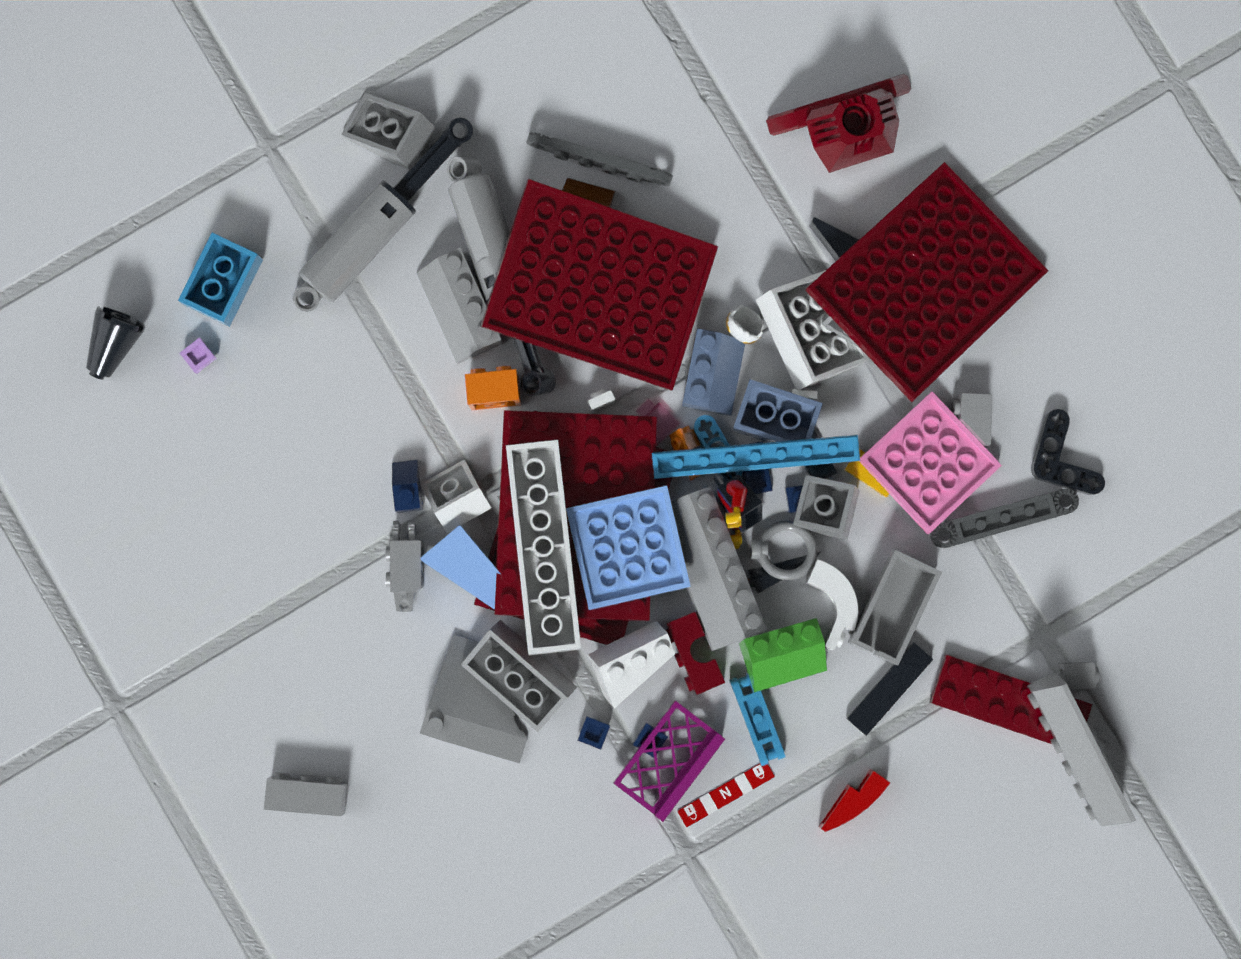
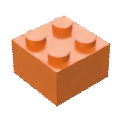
(492, 388)

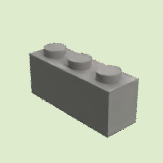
(305, 795)

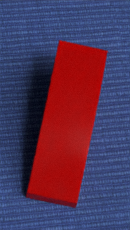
(854, 802)

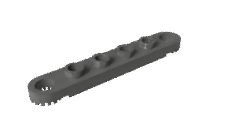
(609, 163)
(1005, 518)

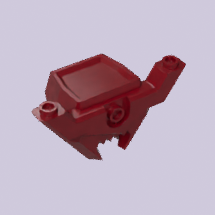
(849, 125)

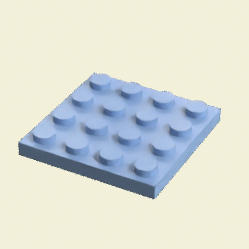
(628, 547)

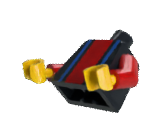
(740, 503)

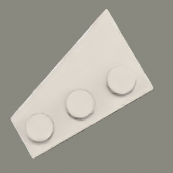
(630, 661)

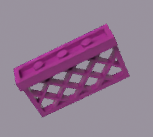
(685, 776)

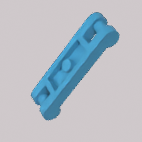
(757, 720)

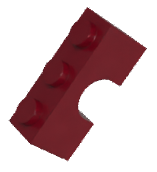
(700, 675)

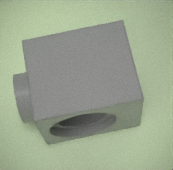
(1079, 675)

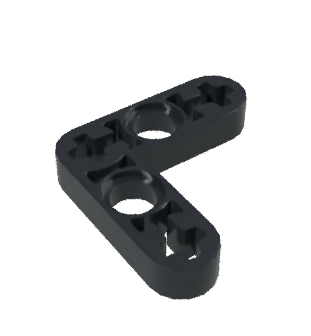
(1057, 467)

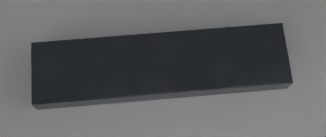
(889, 689)

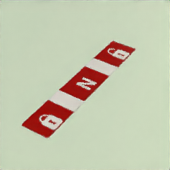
(725, 794)

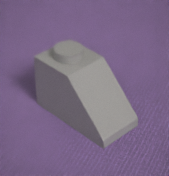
(975, 414)

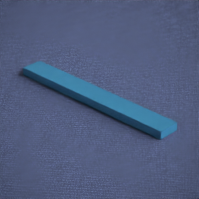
(756, 456)

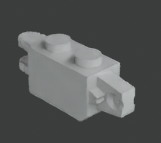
(406, 567)

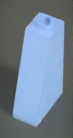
(464, 564)

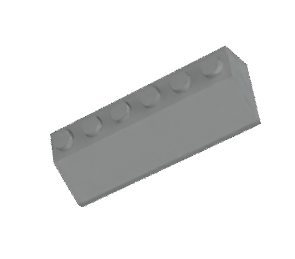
(715, 572)
(1080, 751)

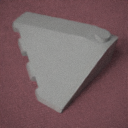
(468, 712)

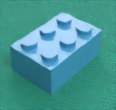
(220, 279)

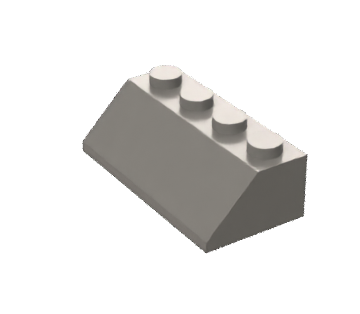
(458, 305)
(520, 680)

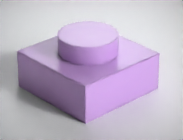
(198, 355)

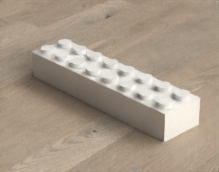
(543, 547)

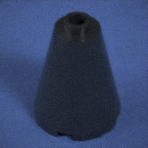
(110, 341)

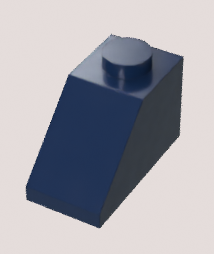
(406, 486)

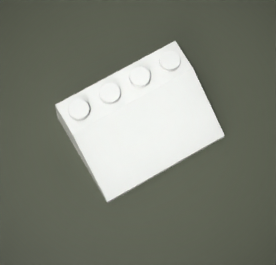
(806, 346)

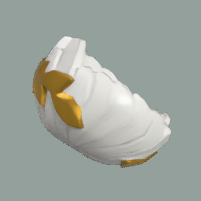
(744, 324)

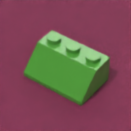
(784, 654)

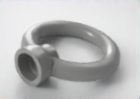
(759, 550)

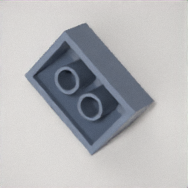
(713, 372)
(776, 414)

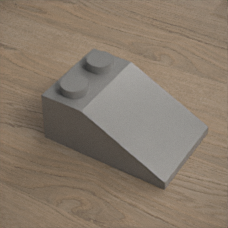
(389, 130)

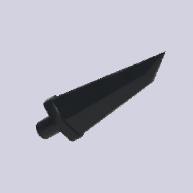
(762, 580)

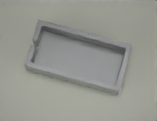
(895, 607)

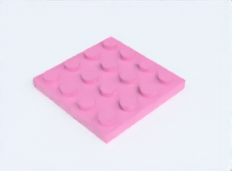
(929, 462)

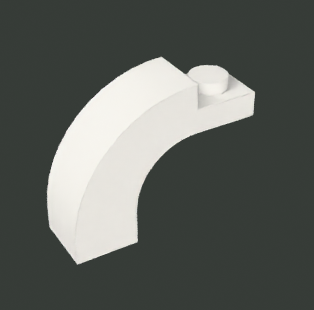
(840, 591)

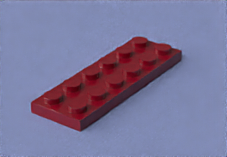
(991, 698)

